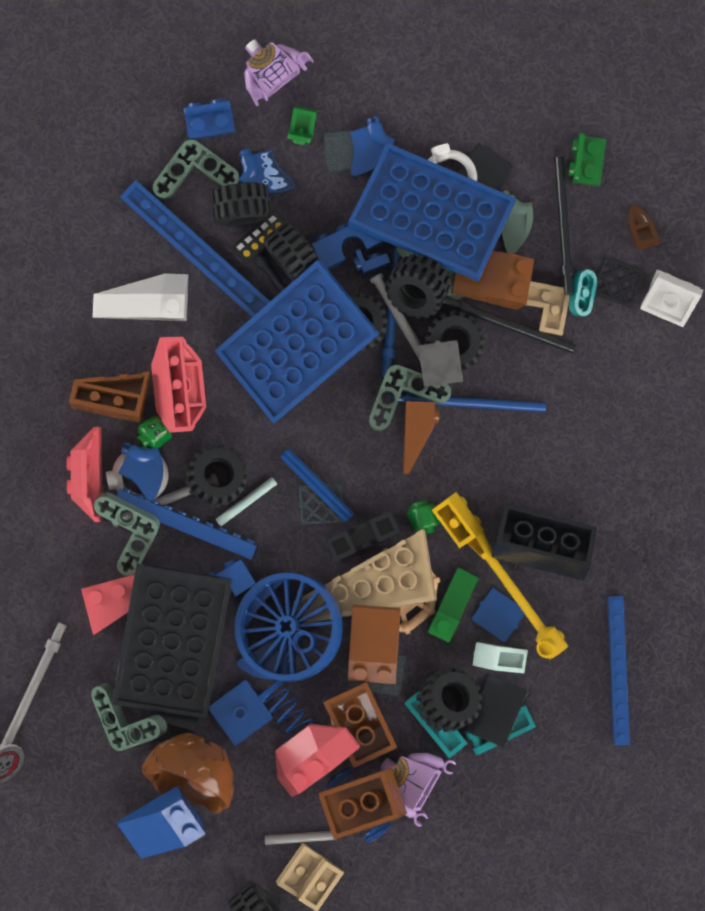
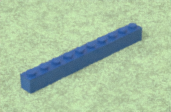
(191, 526)
(618, 670)

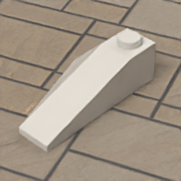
(149, 299)

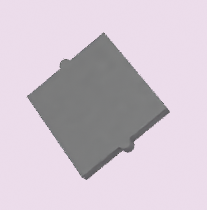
(440, 363)

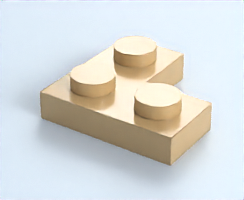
(554, 306)

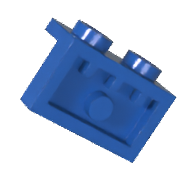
(209, 119)

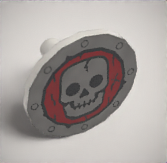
(10, 761)

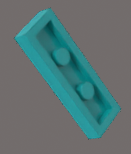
(449, 742)

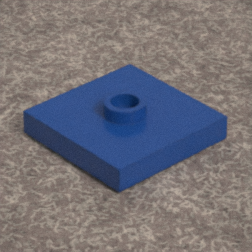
(240, 712)

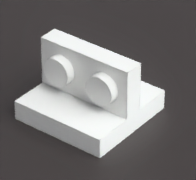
(671, 298)

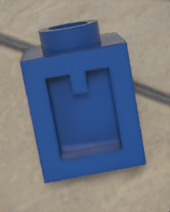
(374, 262)

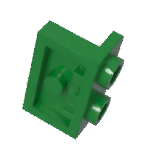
(588, 160)

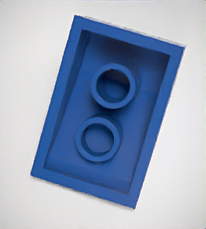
(162, 824)

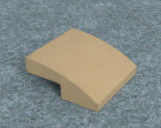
(309, 877)

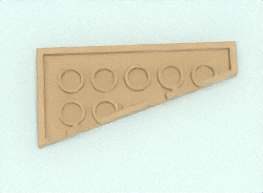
(388, 579)

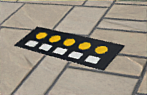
(252, 243)

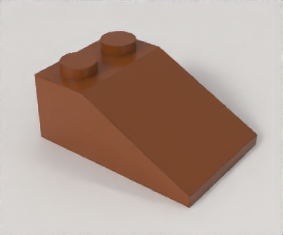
(502, 282)
(418, 426)
(374, 644)
(364, 720)
(363, 803)

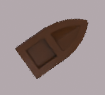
(642, 228)

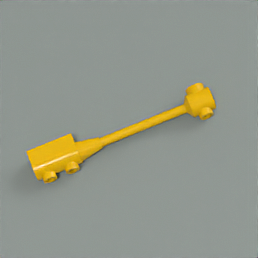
(467, 529)

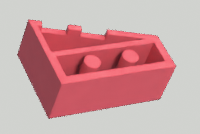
(107, 602)

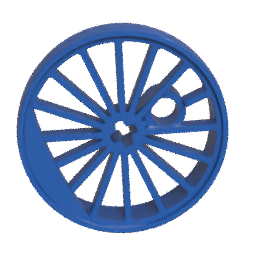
(257, 597)

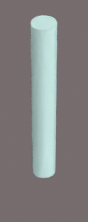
(246, 501)

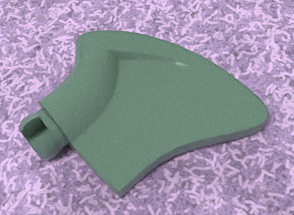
(518, 225)

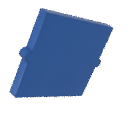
(498, 615)

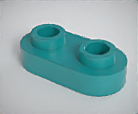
(583, 293)

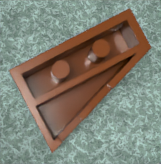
(114, 397)

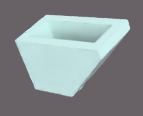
(500, 657)

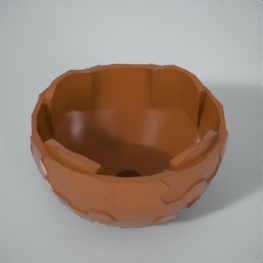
(197, 768)

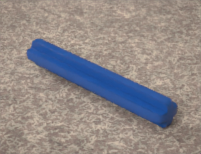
(316, 485)

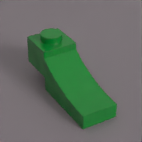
(452, 605)

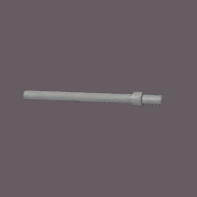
(52, 646)

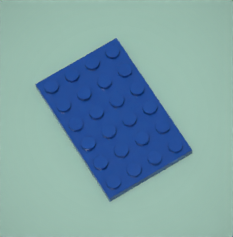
(432, 212)
(297, 341)

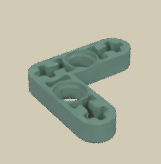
(196, 161)
(403, 385)
(139, 530)
(124, 730)

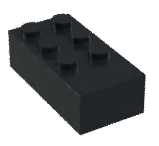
(544, 542)

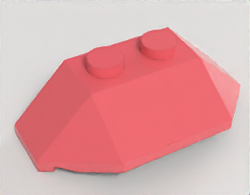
(178, 384)
(86, 472)
(312, 755)

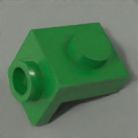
(302, 125)

